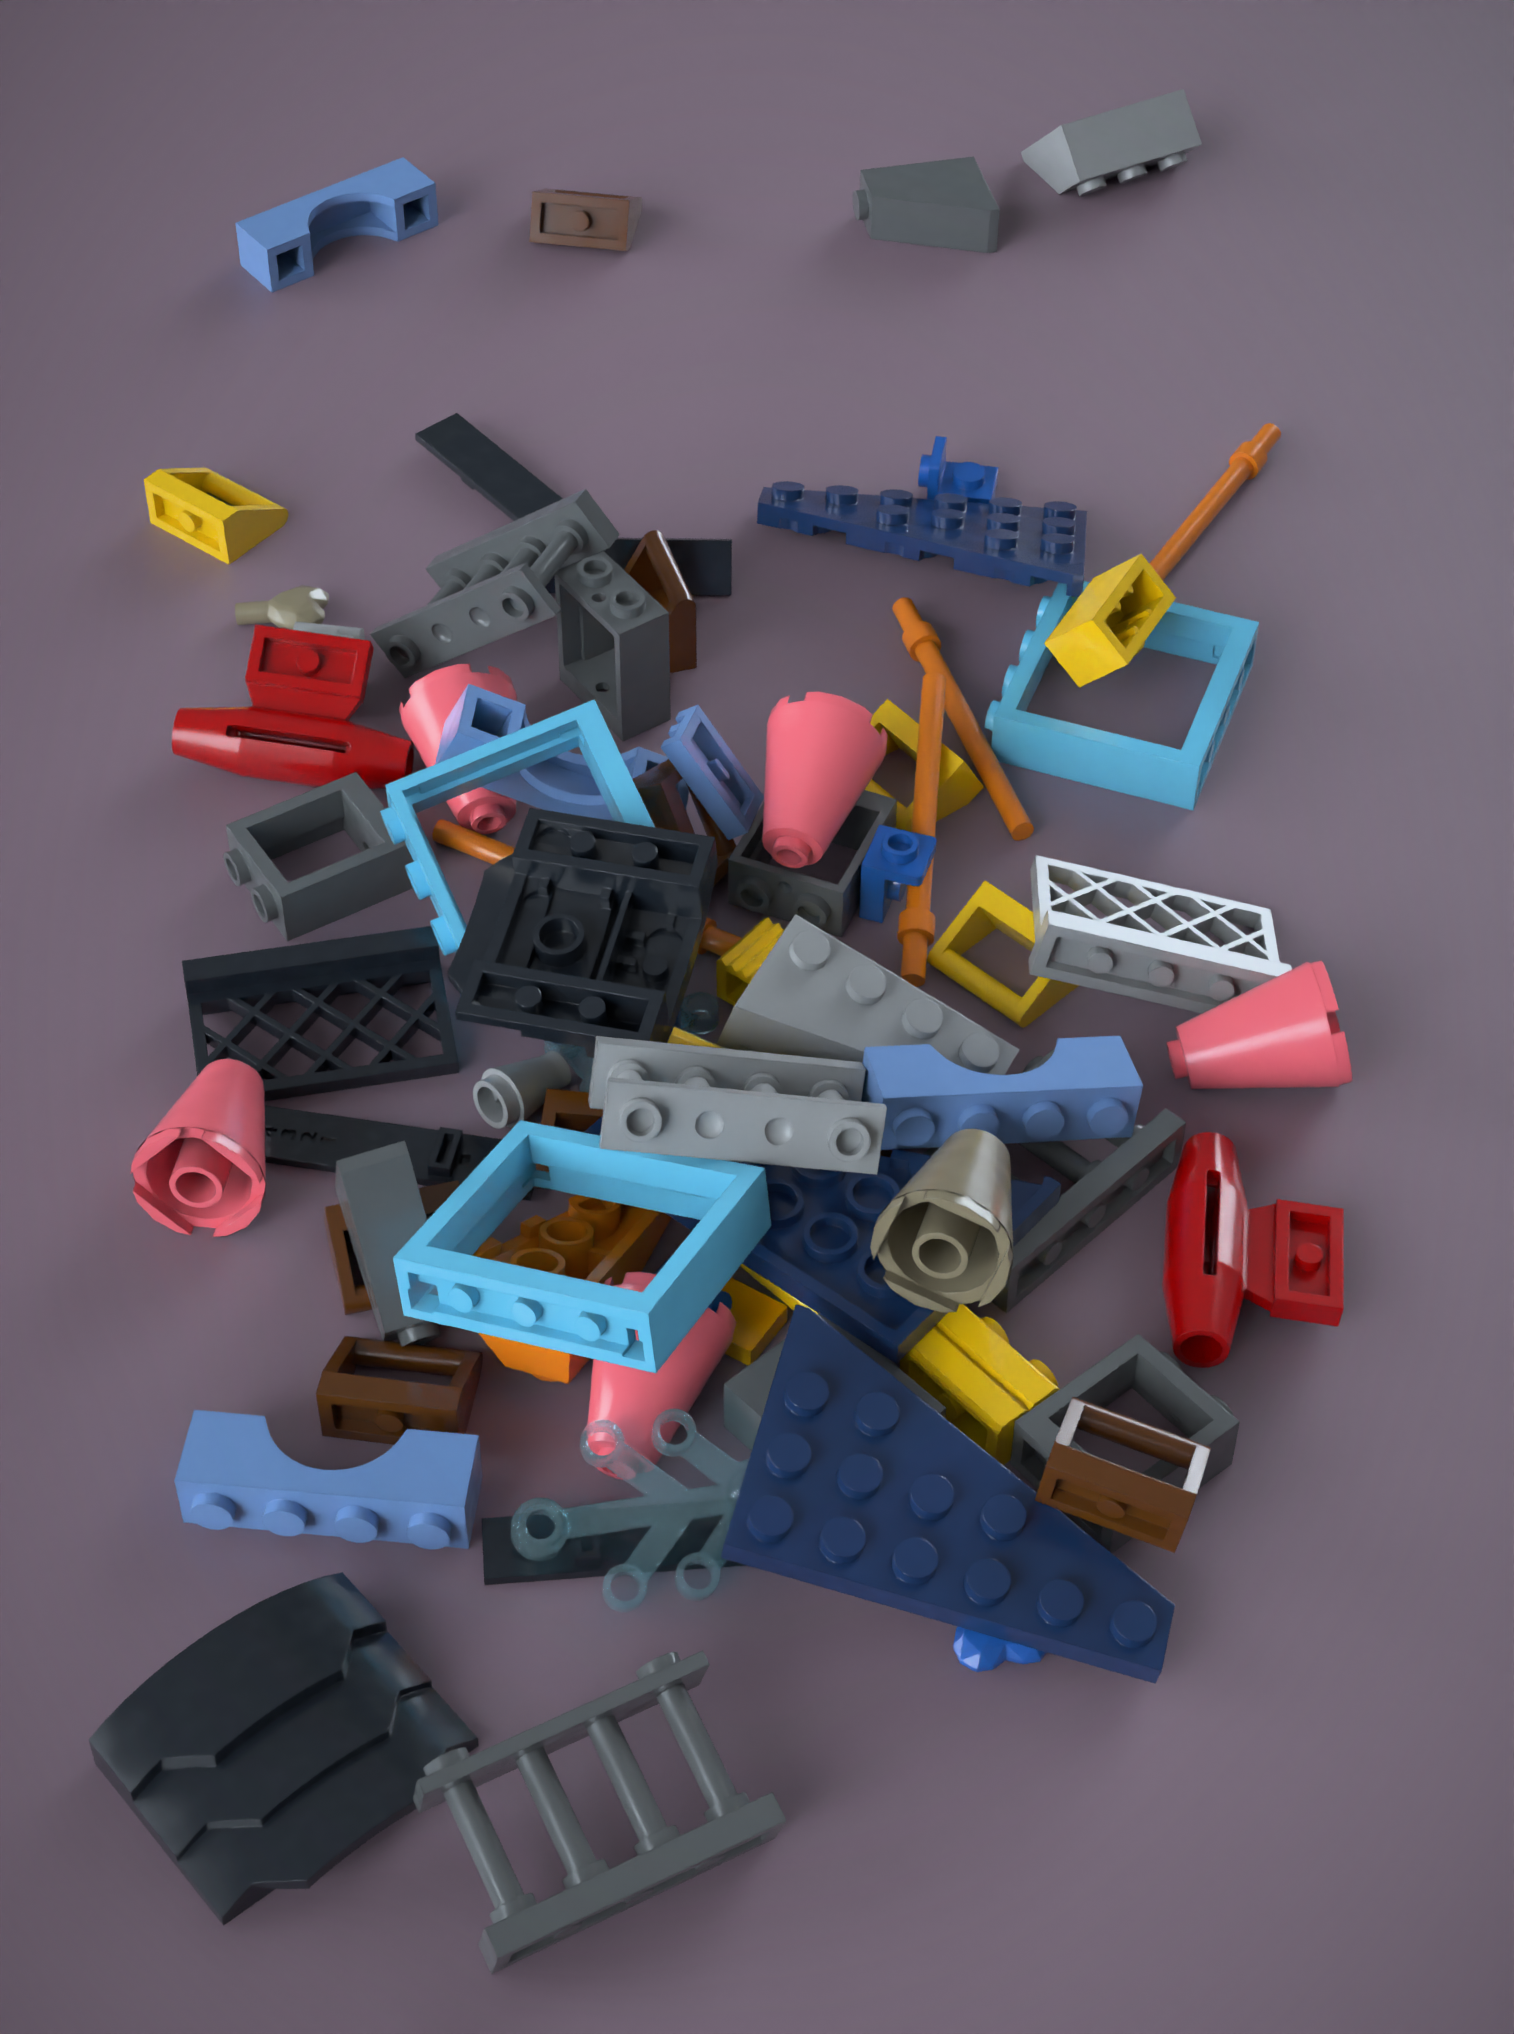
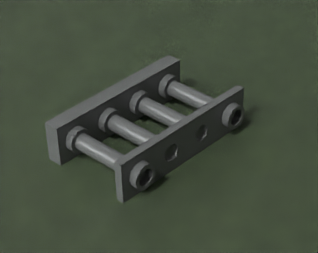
(496, 584)
(1096, 1199)
(593, 1889)

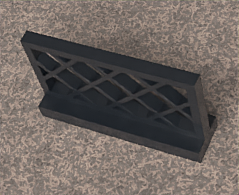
(314, 978)

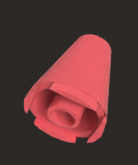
(424, 721)
(815, 773)
(1267, 1037)
(207, 1154)
(637, 1397)

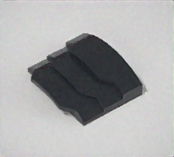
(586, 931)
(277, 1743)

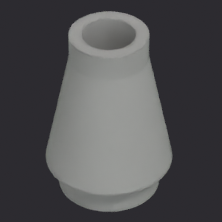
(519, 1088)

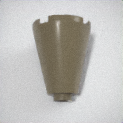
(951, 1226)

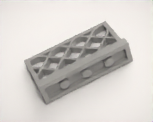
(1133, 958)

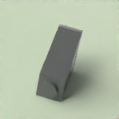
(929, 205)
(382, 1215)

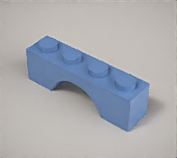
(381, 202)
(555, 784)
(1076, 1095)
(411, 1494)

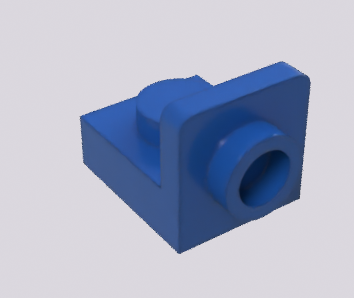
(964, 478)
(891, 864)

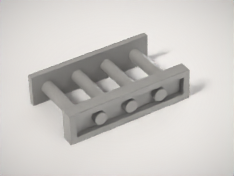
(735, 1105)

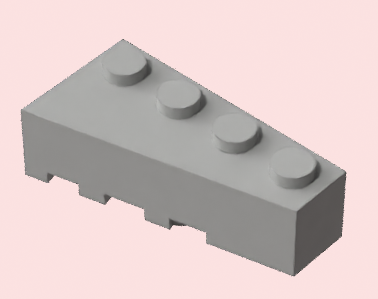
(834, 1002)

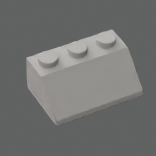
(1116, 144)

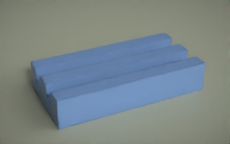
(712, 772)

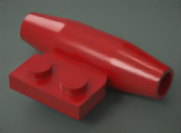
(299, 720)
(1222, 1252)

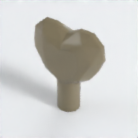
(286, 608)

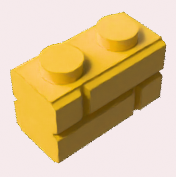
(978, 1378)

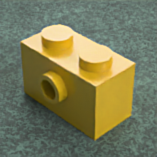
(1110, 620)

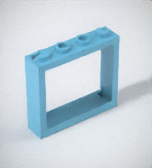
(573, 728)
(1115, 759)
(566, 1310)

